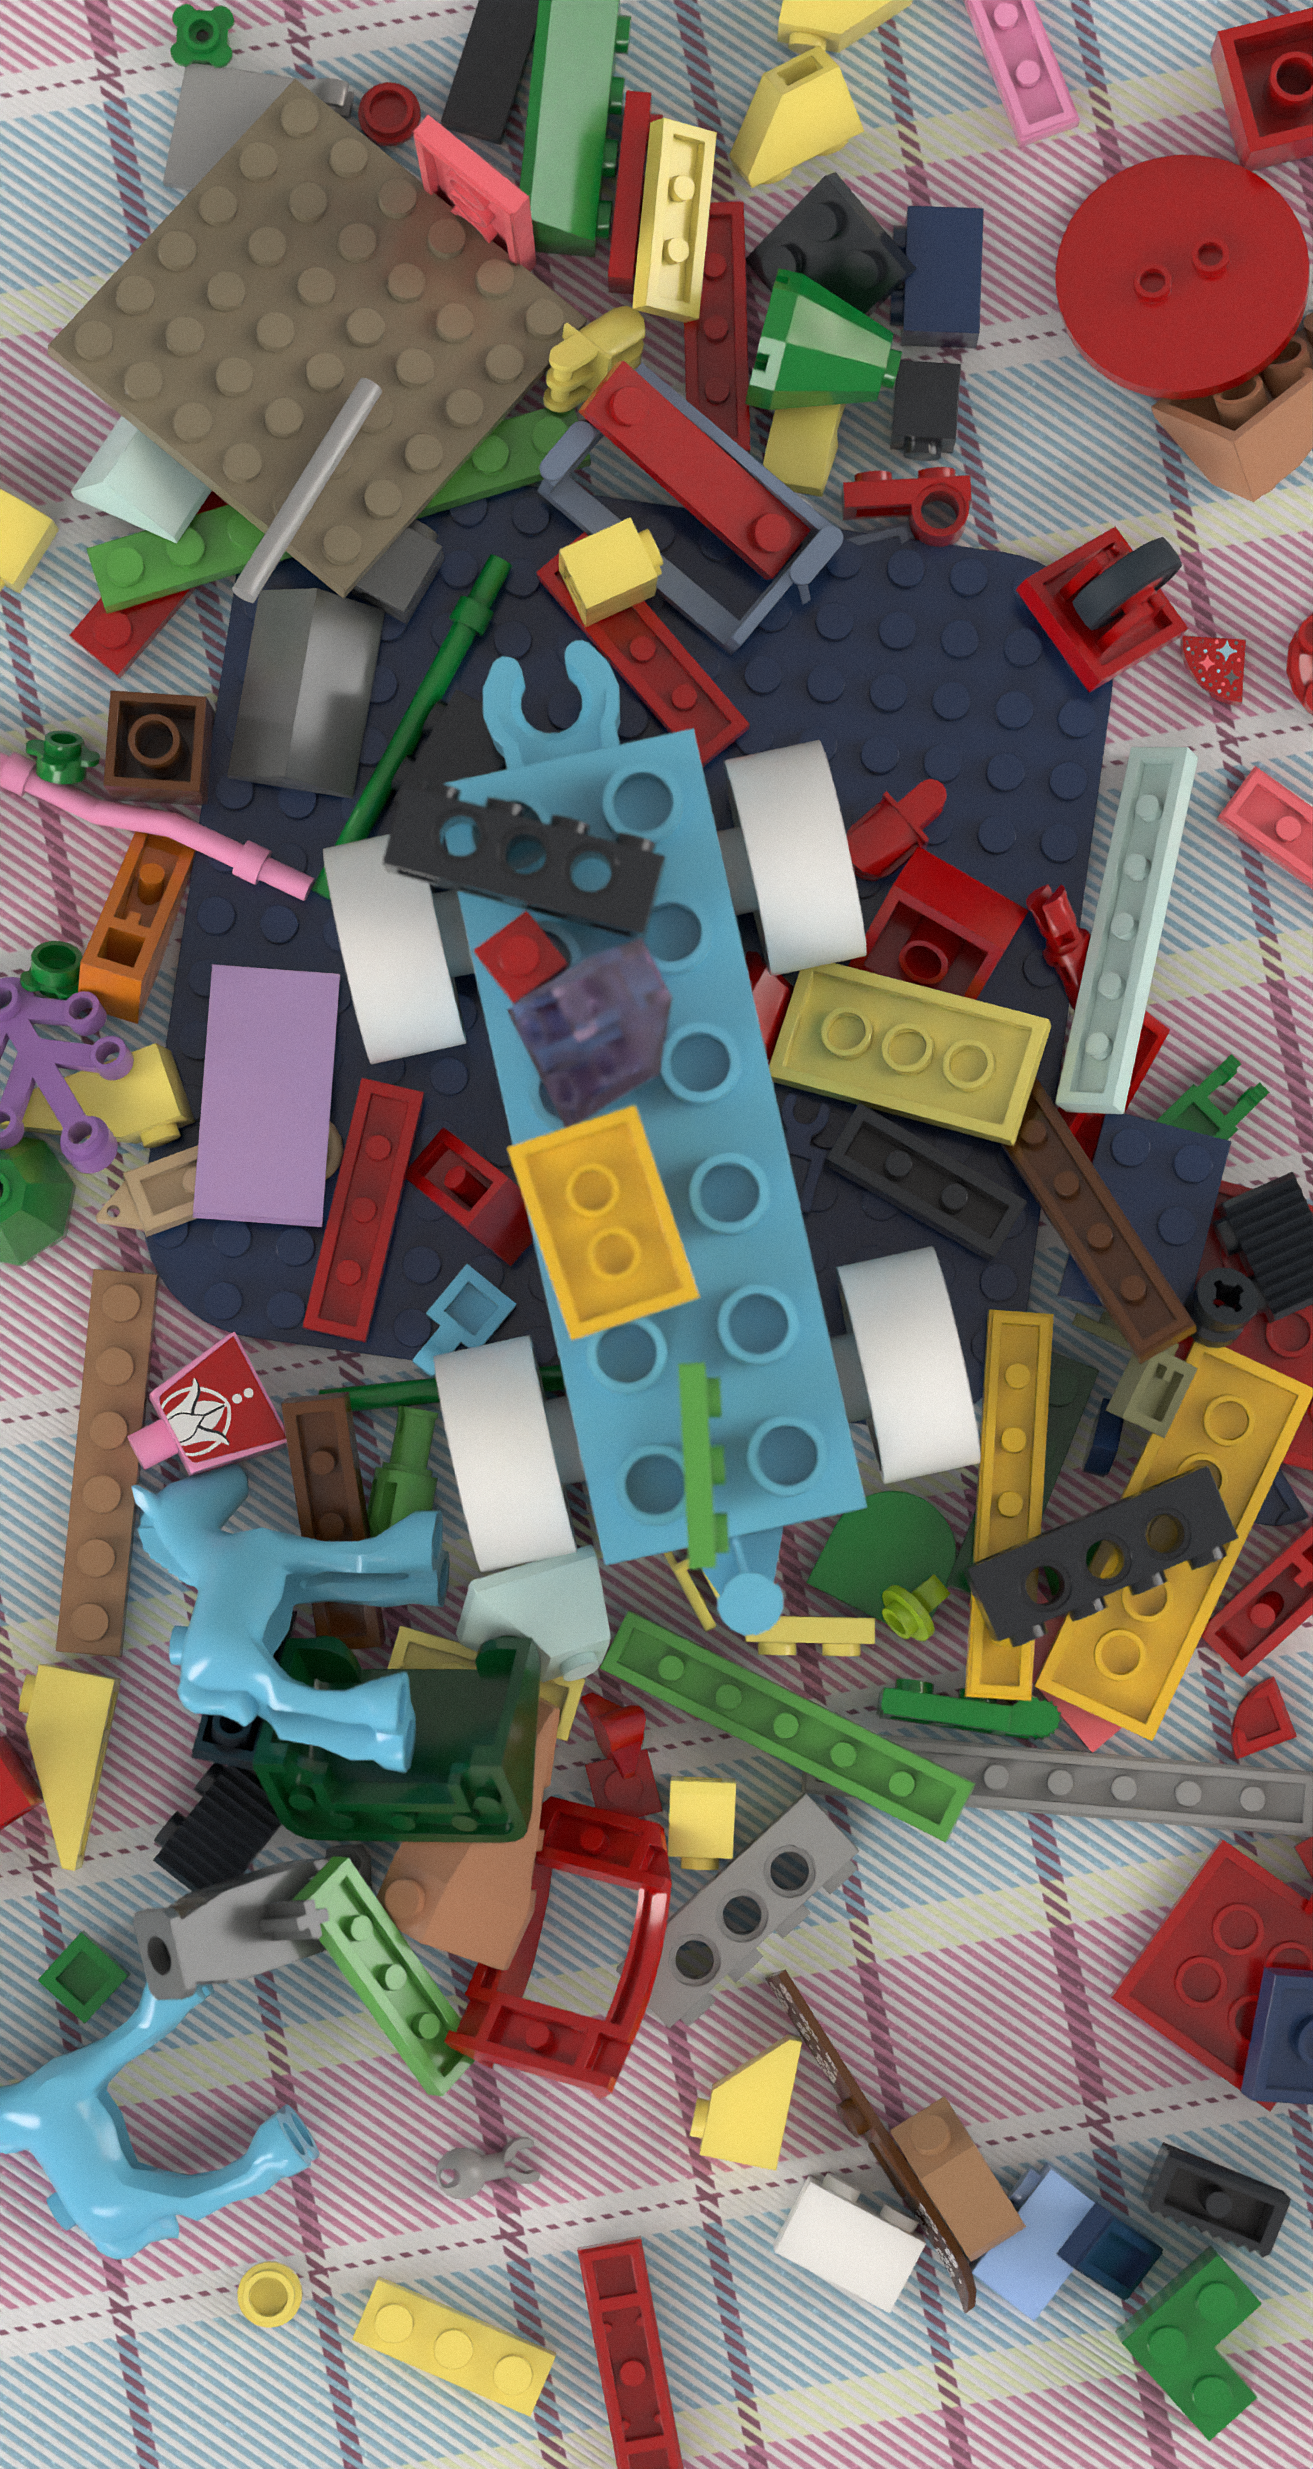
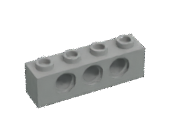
(798, 1829)

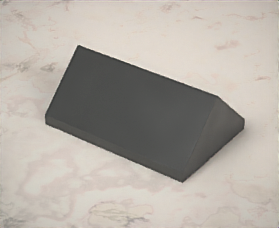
(306, 691)

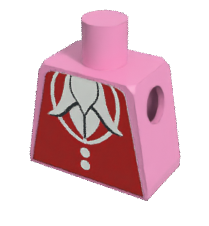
(211, 1414)

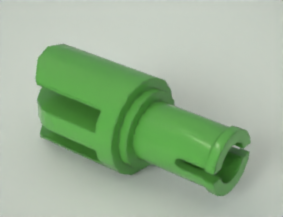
(404, 1481)

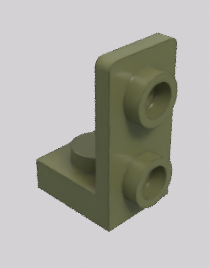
(1146, 1392)

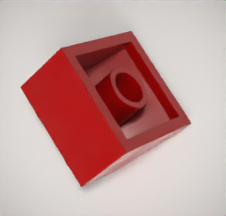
(940, 929)

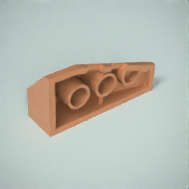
(1254, 431)
(473, 1894)

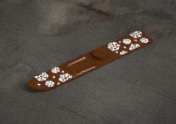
(862, 2120)

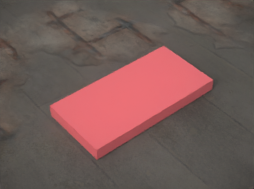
(475, 191)

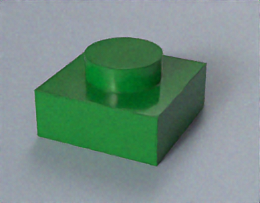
(84, 1976)

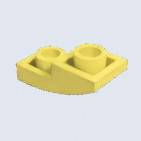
(803, 446)

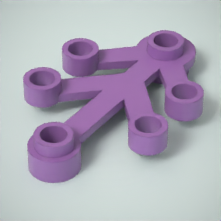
(39, 1063)

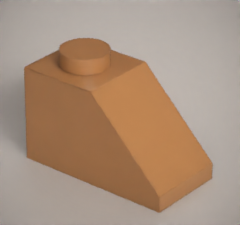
(957, 2178)

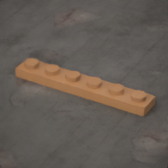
(105, 1464)

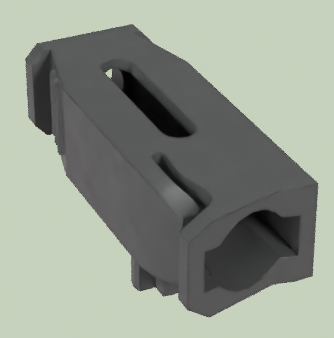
(236, 1926)

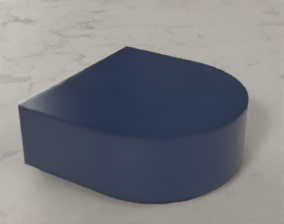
(1102, 1442)

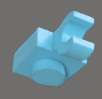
(466, 1314)

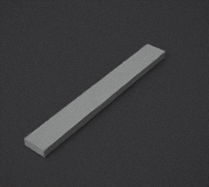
(1119, 1786)

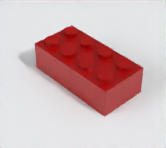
(1268, 87)

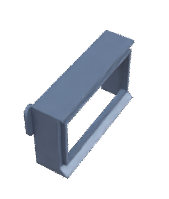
(673, 584)

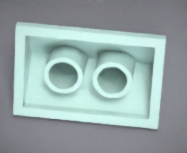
(141, 484)

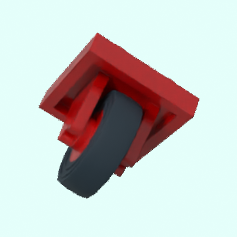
(1106, 605)

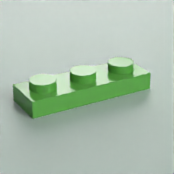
(702, 1465)

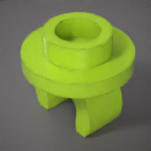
(908, 1612)

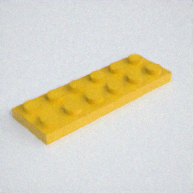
(1137, 1649)

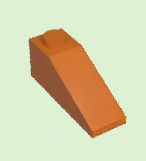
(136, 925)

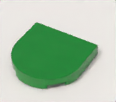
(886, 1544)

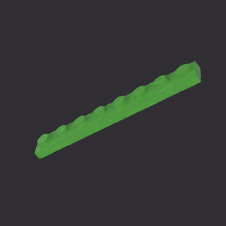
(223, 540)

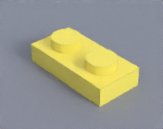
(837, 1634)

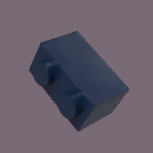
(944, 293)

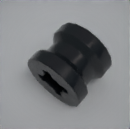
(1222, 1324)

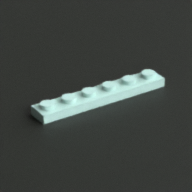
(1127, 930)

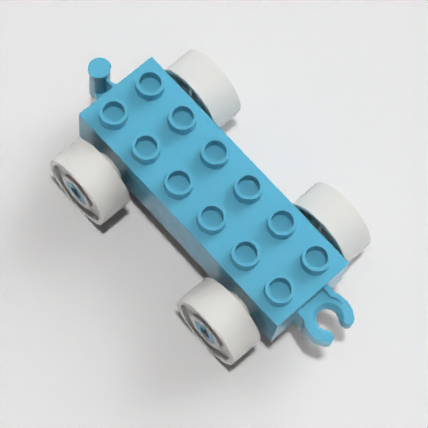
(714, 1148)

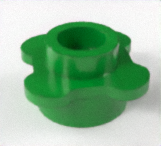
(214, 50)
(62, 757)
(53, 970)

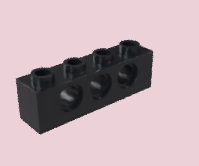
(618, 908)
(1001, 1578)

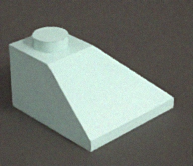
(546, 1600)

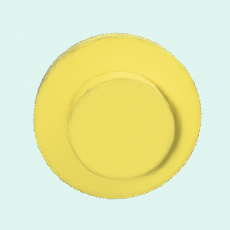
(269, 2294)

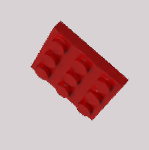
(1208, 1959)

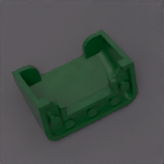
(468, 1761)

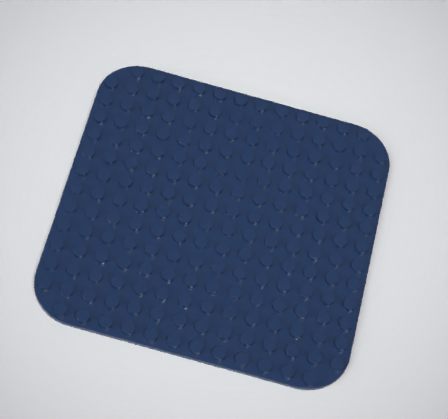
(904, 673)

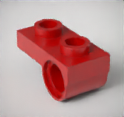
(878, 496)

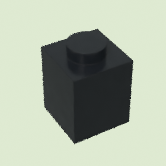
(925, 409)

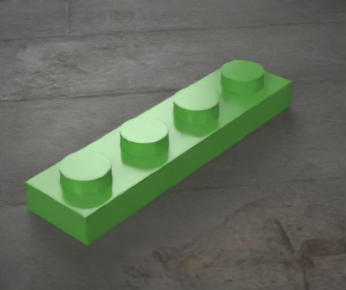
(387, 1975)

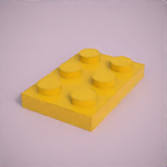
(603, 1223)

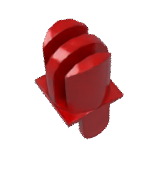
(893, 830)

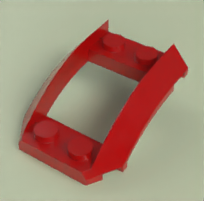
(552, 2040)

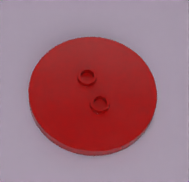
(1182, 276)

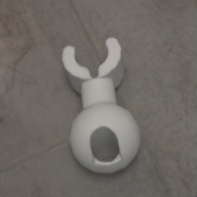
(475, 2170)

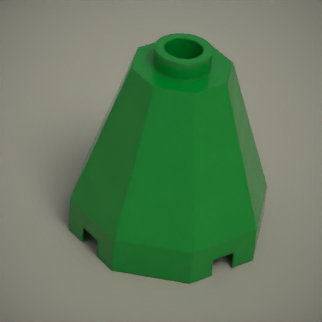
(818, 350)
(33, 1201)

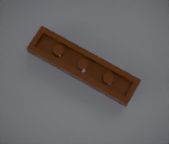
(331, 1501)

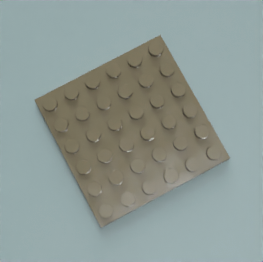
(284, 288)

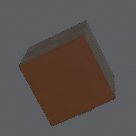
(158, 748)

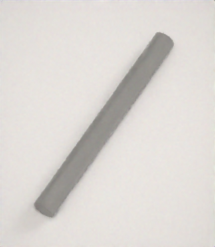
(307, 490)

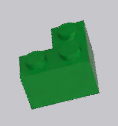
(1178, 2337)

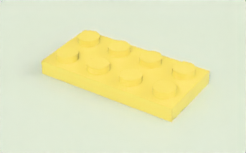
(910, 1051)

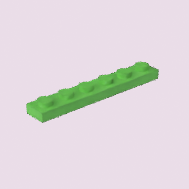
(788, 1726)

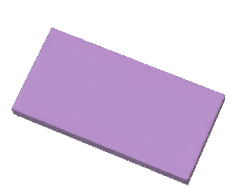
(266, 1096)

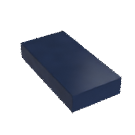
(1110, 2251)

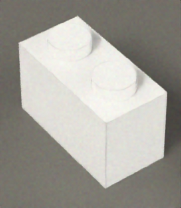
(850, 2241)

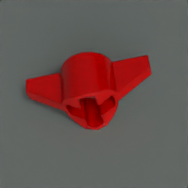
(617, 1731)

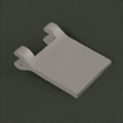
(221, 106)

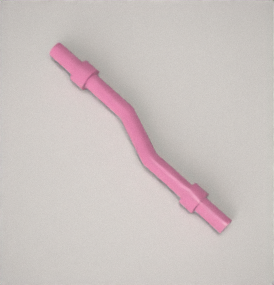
(248, 861)

